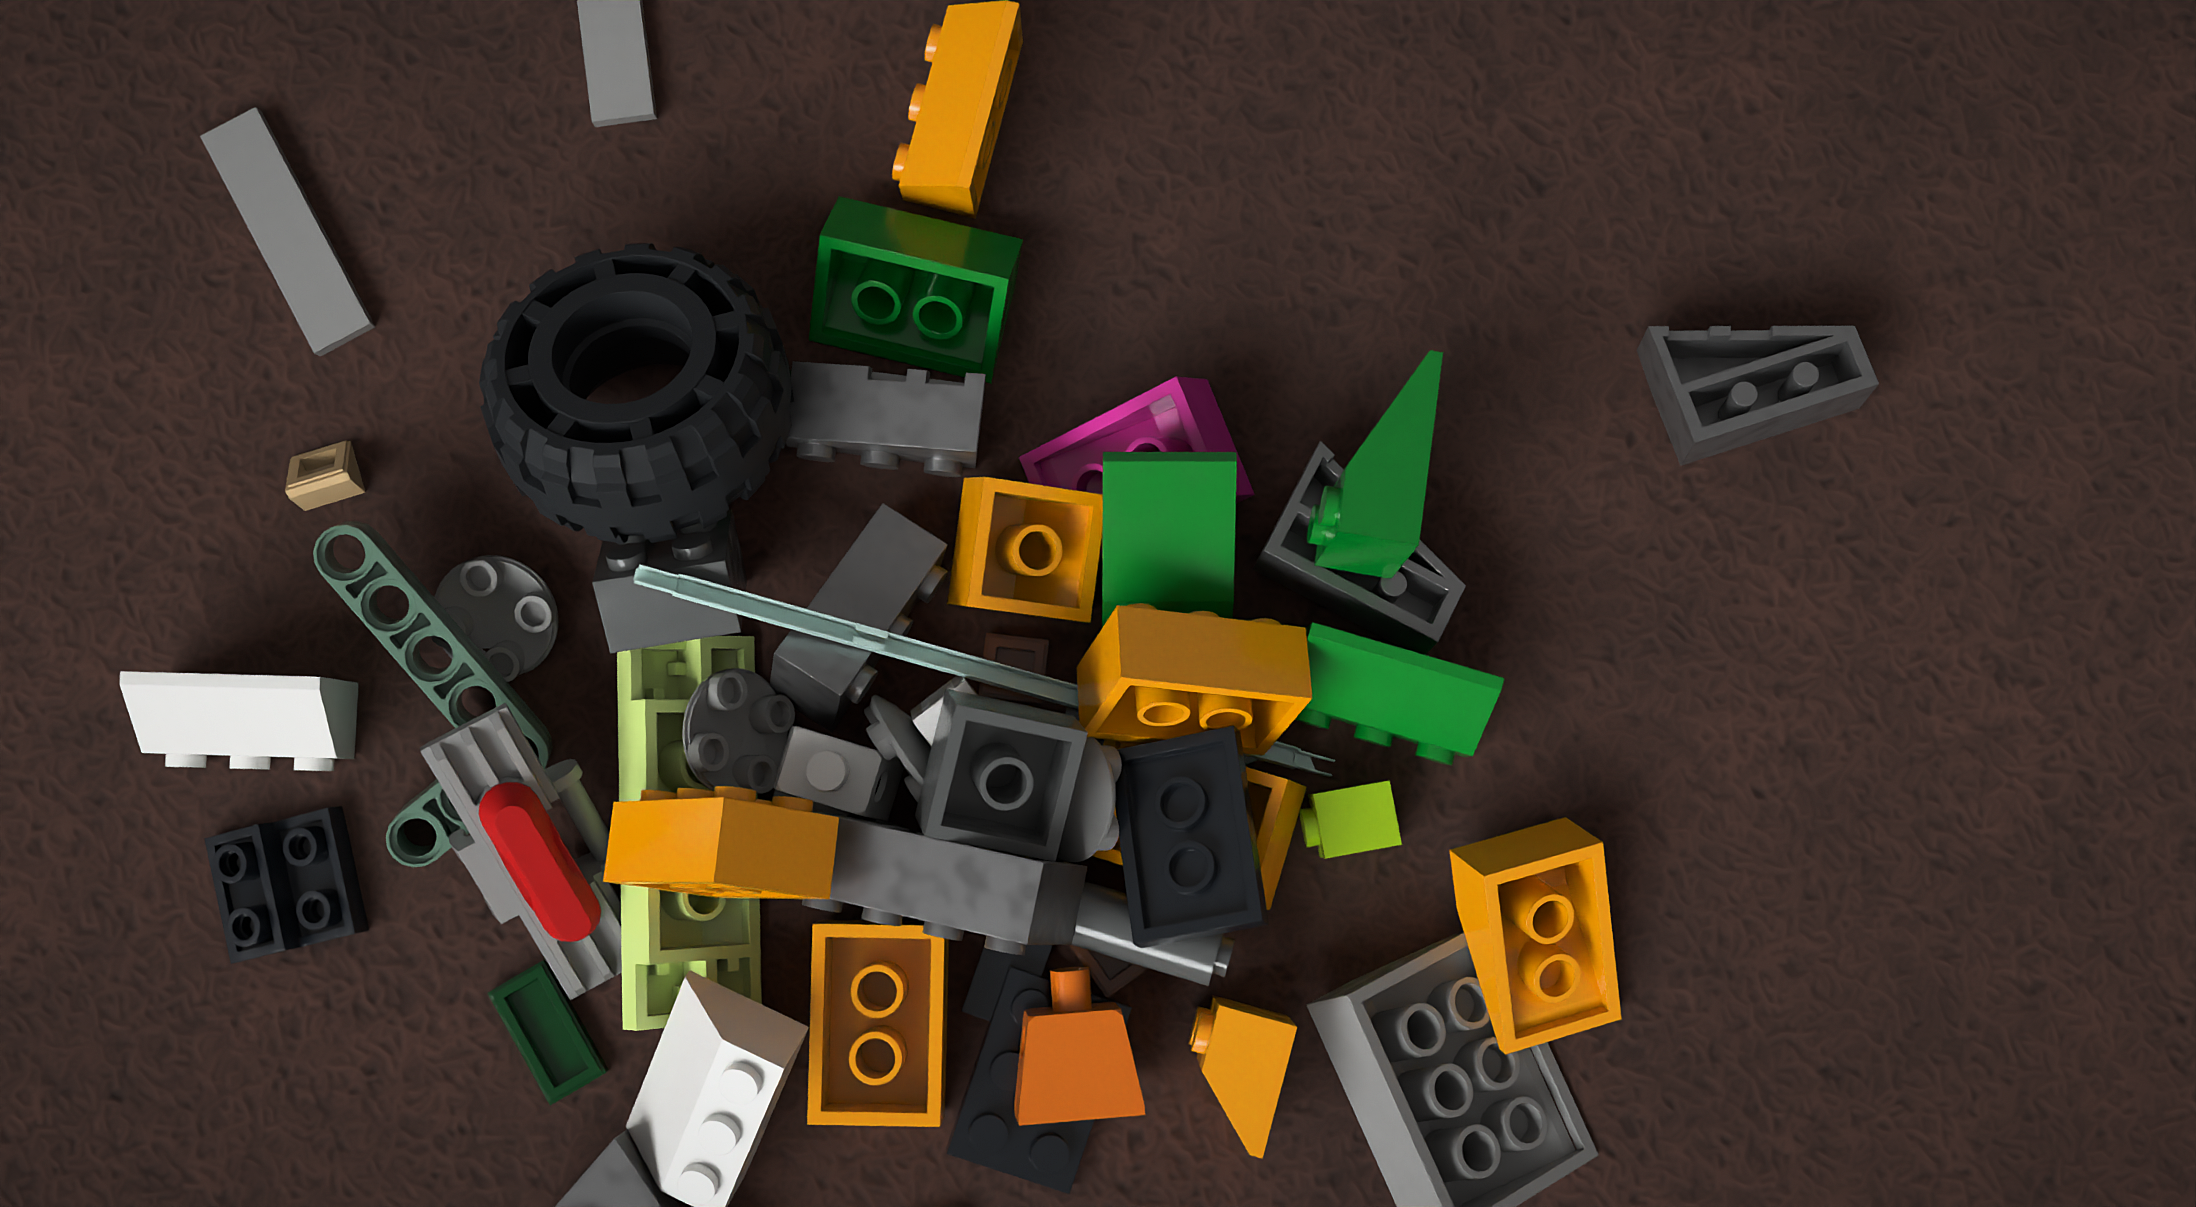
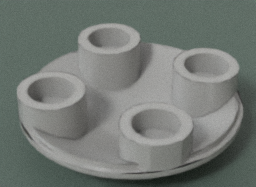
(501, 609)
(736, 730)
(897, 735)
(1091, 815)

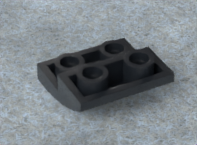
(286, 884)

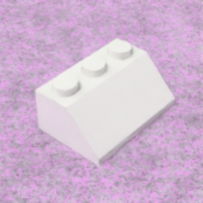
(242, 718)
(711, 1090)

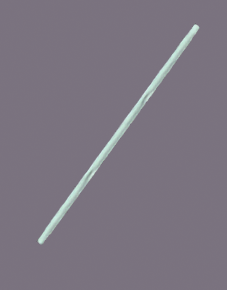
(901, 648)

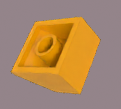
(1026, 549)
(1245, 1062)

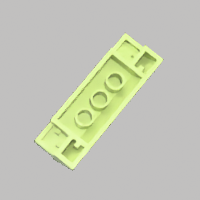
(660, 929)

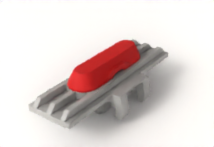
(519, 852)

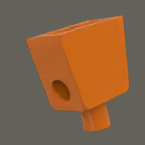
(1075, 1058)

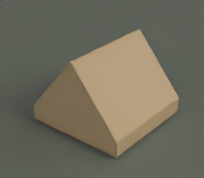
(324, 476)

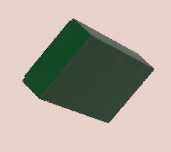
(548, 1032)

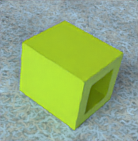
(1351, 820)

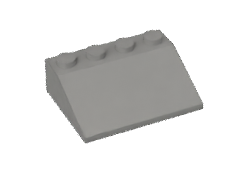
(1437, 1093)

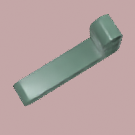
(441, 685)

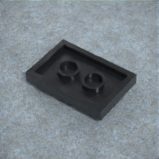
(1188, 838)
(986, 1120)

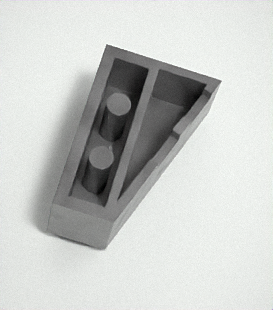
(1749, 385)
(885, 417)
(873, 586)
(1403, 610)

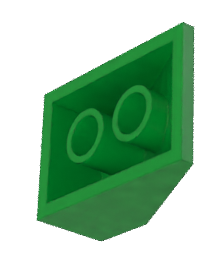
(1377, 504)
(1169, 531)

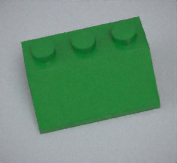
(913, 288)
(1397, 694)

